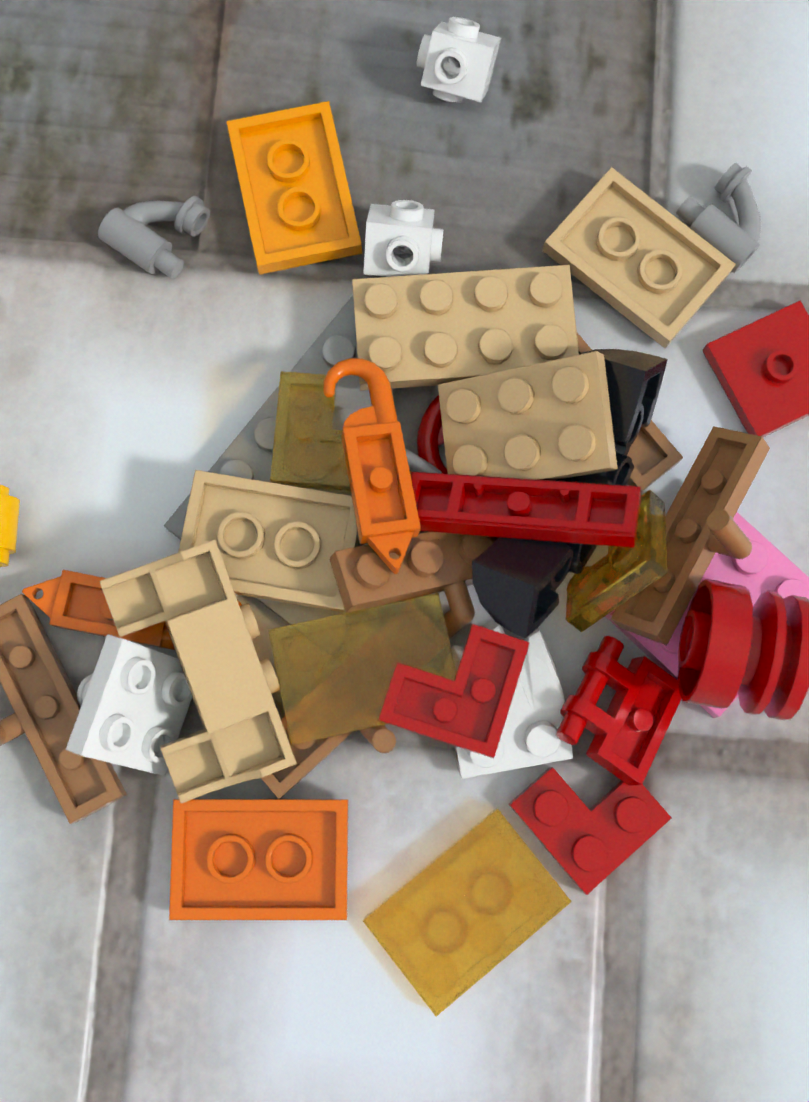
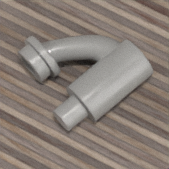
(129, 236)
(732, 240)

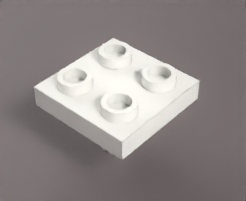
(130, 706)

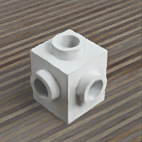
(472, 49)
(401, 239)

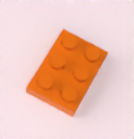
(259, 859)

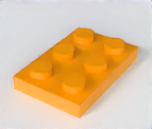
(294, 187)

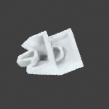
(532, 718)

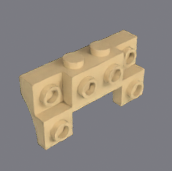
(217, 655)

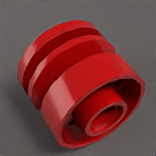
(745, 650)

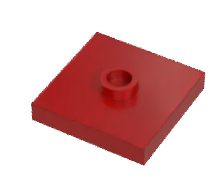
(766, 369)

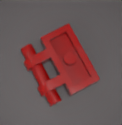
(636, 718)

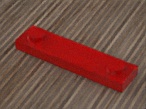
(527, 508)

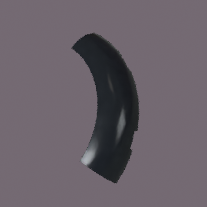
(520, 576)

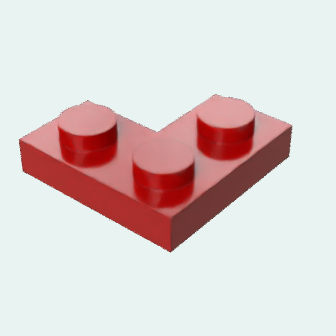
(461, 710)
(586, 840)

